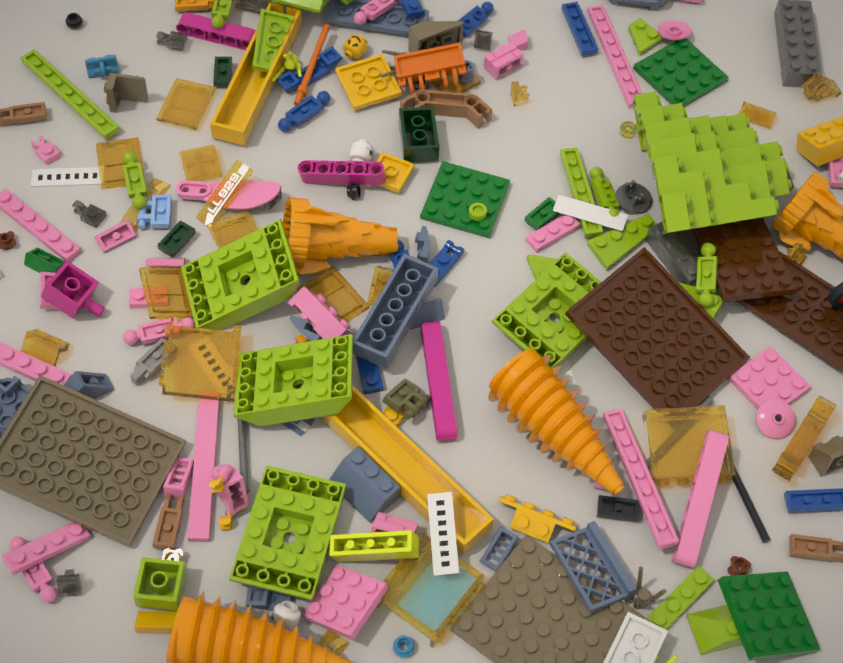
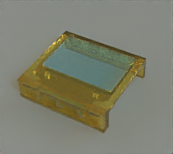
(428, 600)

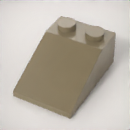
(434, 34)

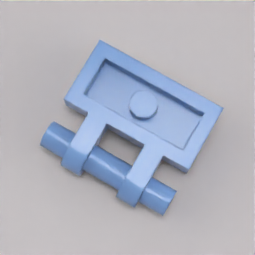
(160, 212)

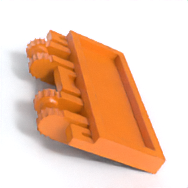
(429, 64)

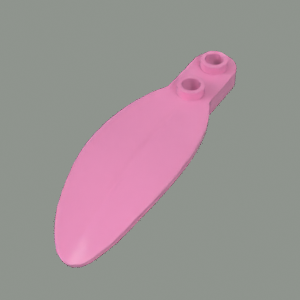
(250, 196)

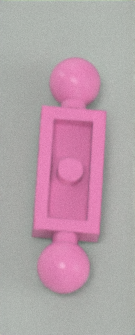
(373, 10)
(154, 331)
(37, 575)

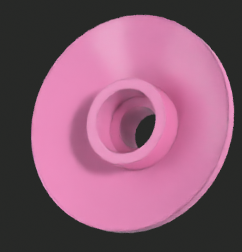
(674, 30)
(766, 419)

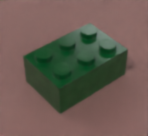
(418, 134)

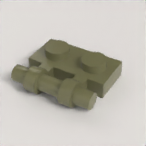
(402, 394)

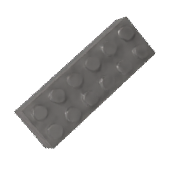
(796, 41)

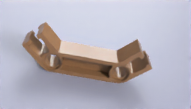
(451, 105)

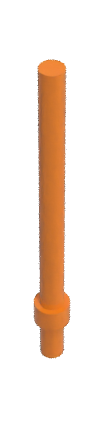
(302, 89)

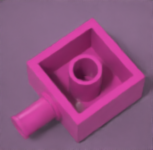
(72, 290)

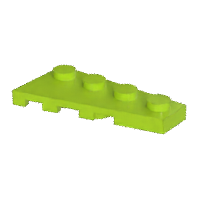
(270, 35)
(614, 244)

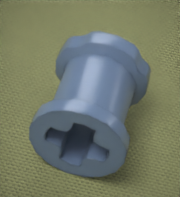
(469, 76)

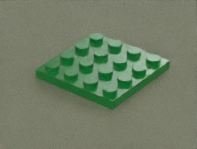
(680, 72)
(456, 191)
(768, 615)

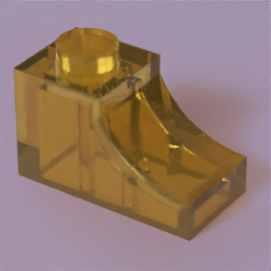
(820, 87)
(380, 278)

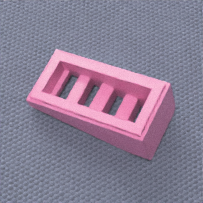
(174, 488)

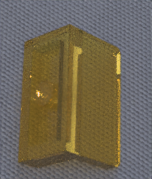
(43, 346)

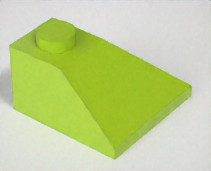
(714, 629)

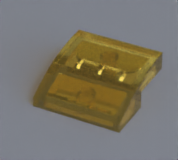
(201, 163)

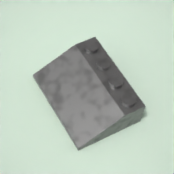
(676, 251)

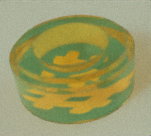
(628, 129)

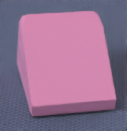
(519, 40)

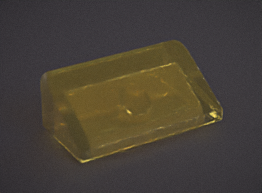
(758, 115)

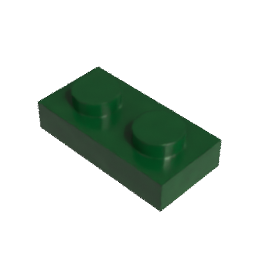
(222, 71)
(176, 238)

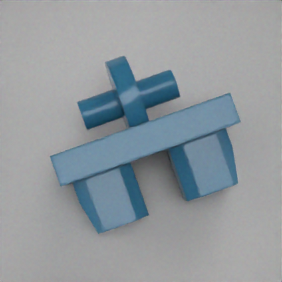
(102, 66)

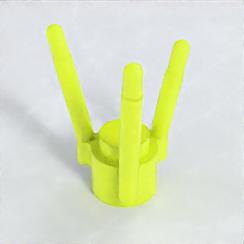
(290, 62)

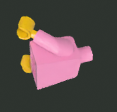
(231, 490)

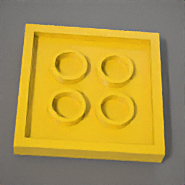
(363, 82)

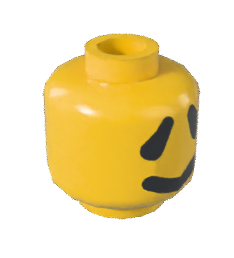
(355, 46)

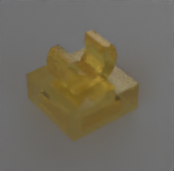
(518, 93)
(797, 253)

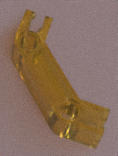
(804, 438)

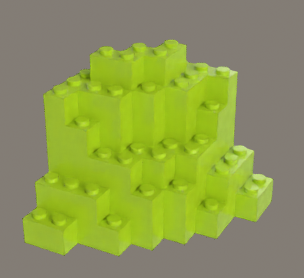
(708, 166)

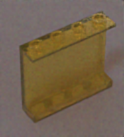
(200, 362)
(677, 441)

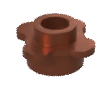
(9, 243)
(738, 561)

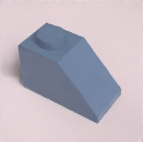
(89, 383)

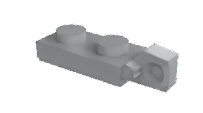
(149, 363)

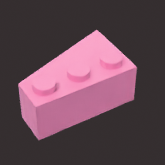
(319, 314)

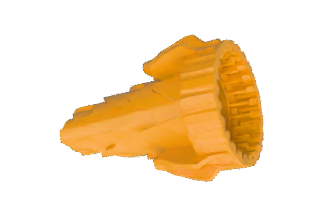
(812, 217)
(323, 235)

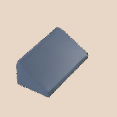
(430, 312)

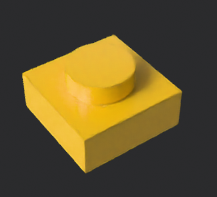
(394, 416)

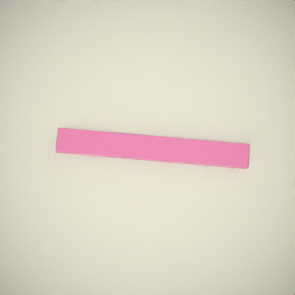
(614, 53)
(203, 465)
(641, 479)

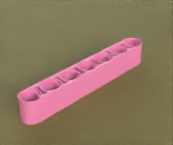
(700, 498)

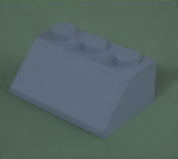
(367, 485)

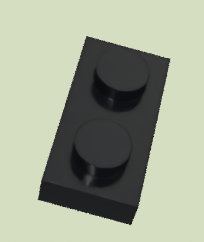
(618, 508)

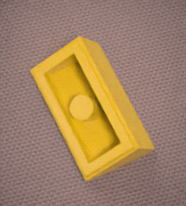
(154, 622)

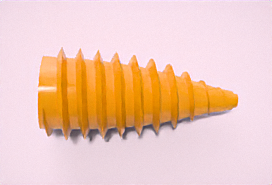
(552, 416)
(224, 635)

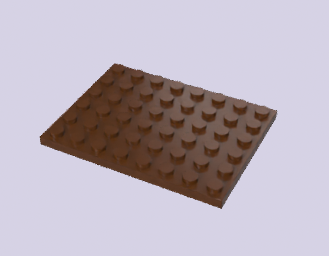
(657, 334)

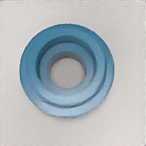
(406, 641)

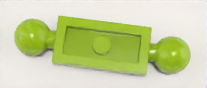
(220, 13)
(134, 180)
(604, 191)
(707, 274)

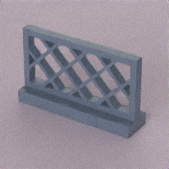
(609, 561)

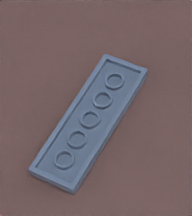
(392, 21)

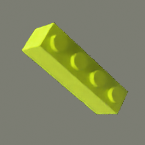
(374, 546)

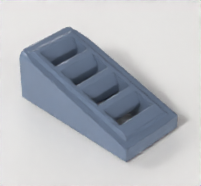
(506, 534)

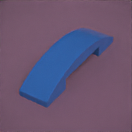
(327, 61)

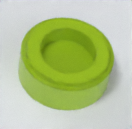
(477, 211)

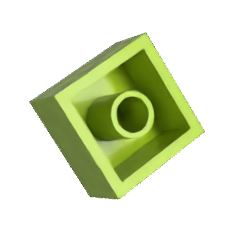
(160, 584)

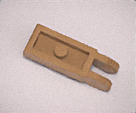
(23, 113)
(168, 524)
(815, 548)

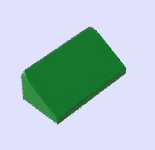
(42, 261)

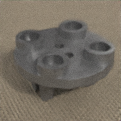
(633, 197)

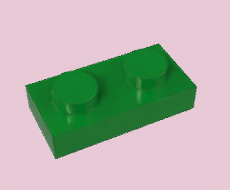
(541, 214)

